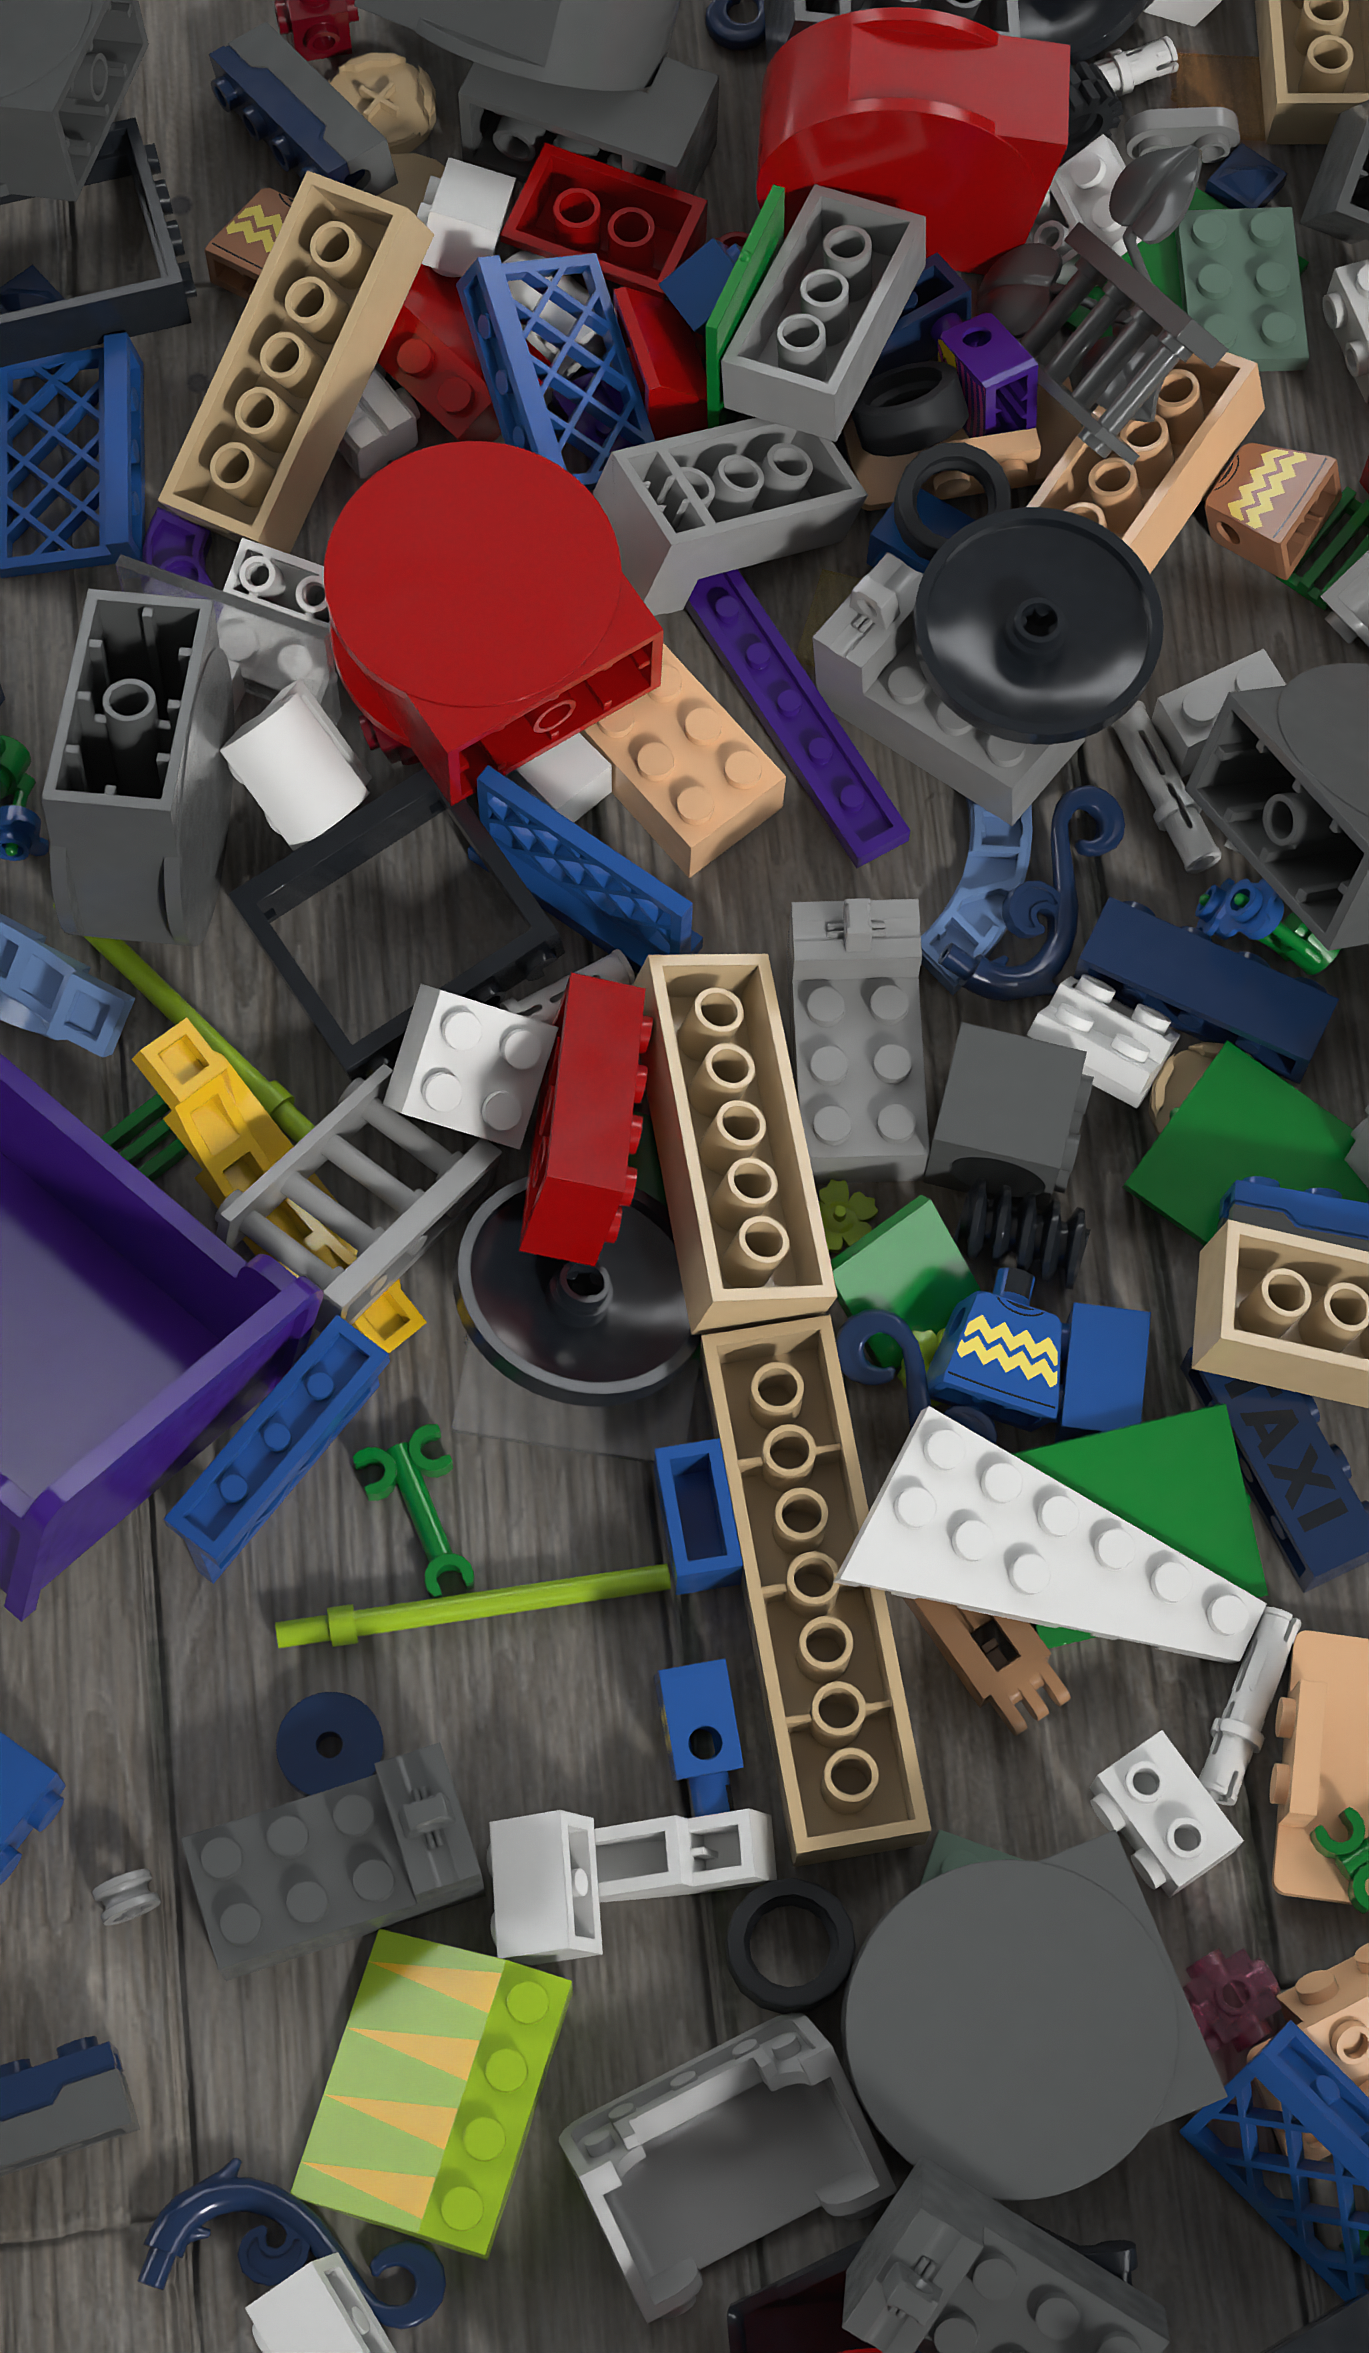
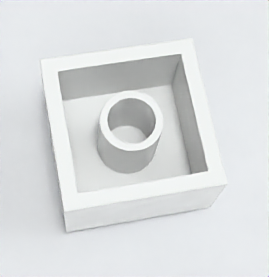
(470, 1066)

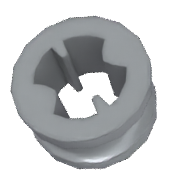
(126, 1897)

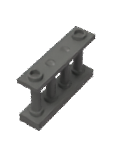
(1150, 316)

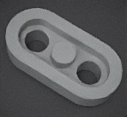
(1208, 128)

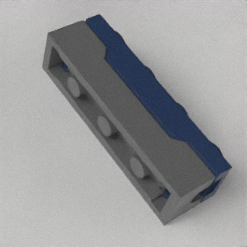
(299, 112)
(62, 2104)

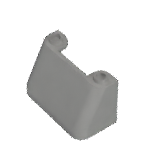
(724, 2158)

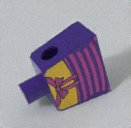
(993, 372)

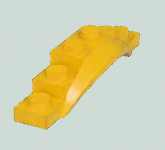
(240, 1142)

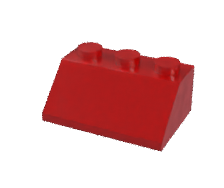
(591, 207)
(437, 360)

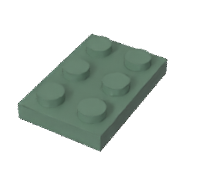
(1245, 283)

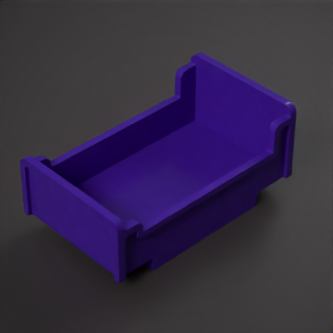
(118, 1337)

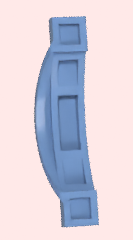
(56, 994)

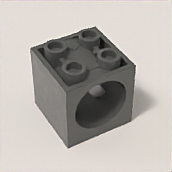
(1009, 1115)

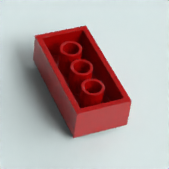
(587, 1121)

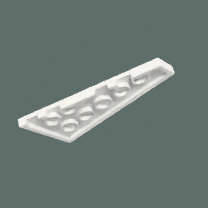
(1013, 1543)

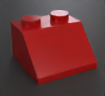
(664, 361)

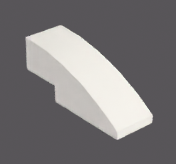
(684, 1855)

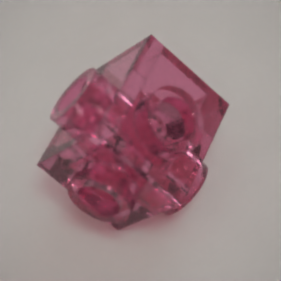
(1215, 2018)

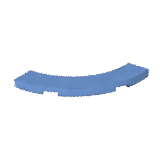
(973, 915)

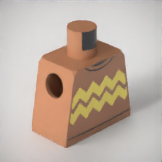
(244, 244)
(1272, 504)

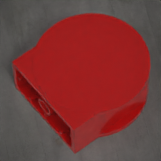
(920, 120)
(483, 609)

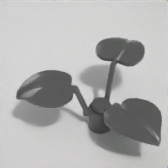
(1147, 200)

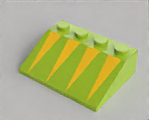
(433, 2092)

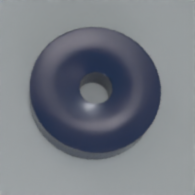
(323, 1717)

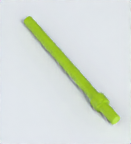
(271, 1094)
(344, 1625)

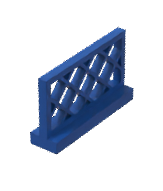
(514, 372)
(119, 468)
(583, 877)
(277, 1446)
(1315, 2101)

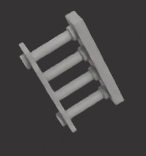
(381, 1253)

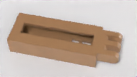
(985, 1669)

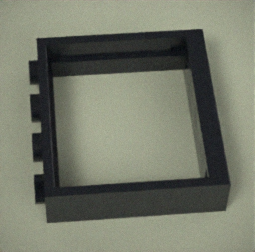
(129, 308)
(349, 846)

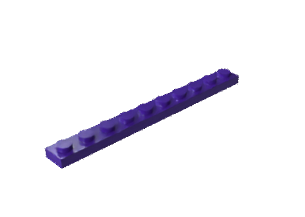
(778, 689)

